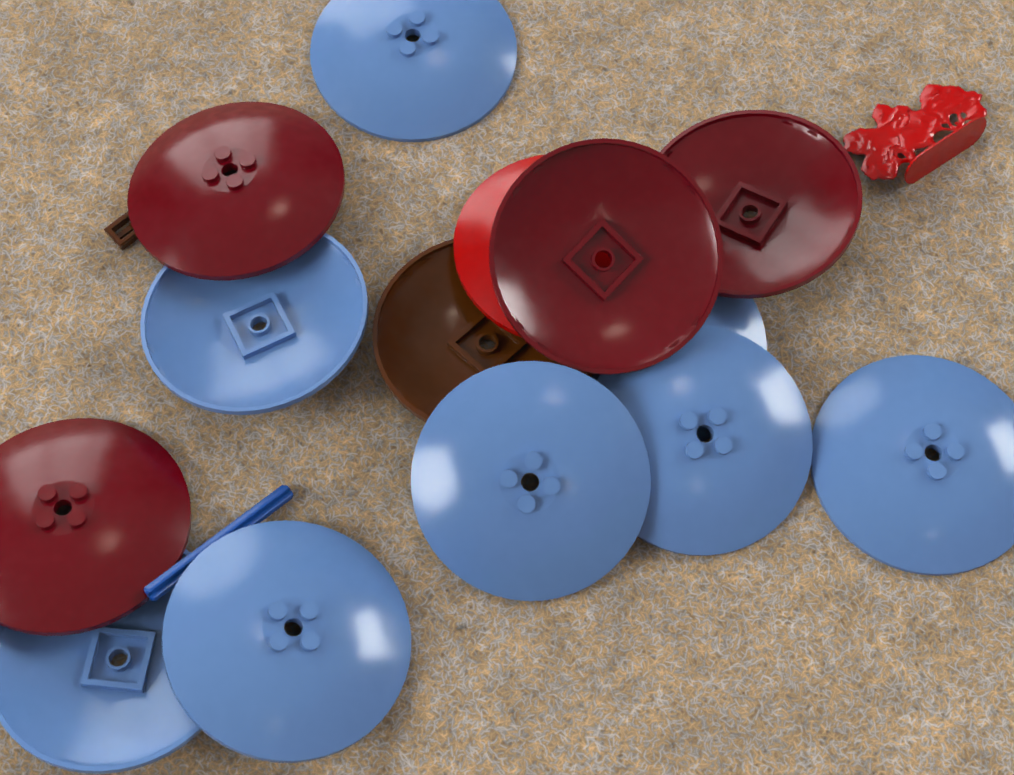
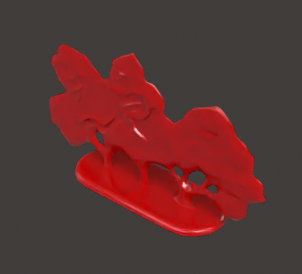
(907, 130)

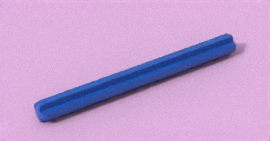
(254, 515)

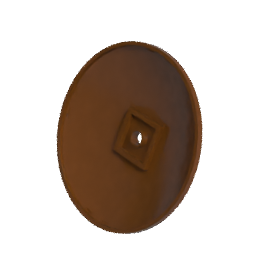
(422, 340)

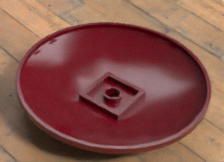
(793, 180)
(640, 214)
(243, 222)
(120, 535)

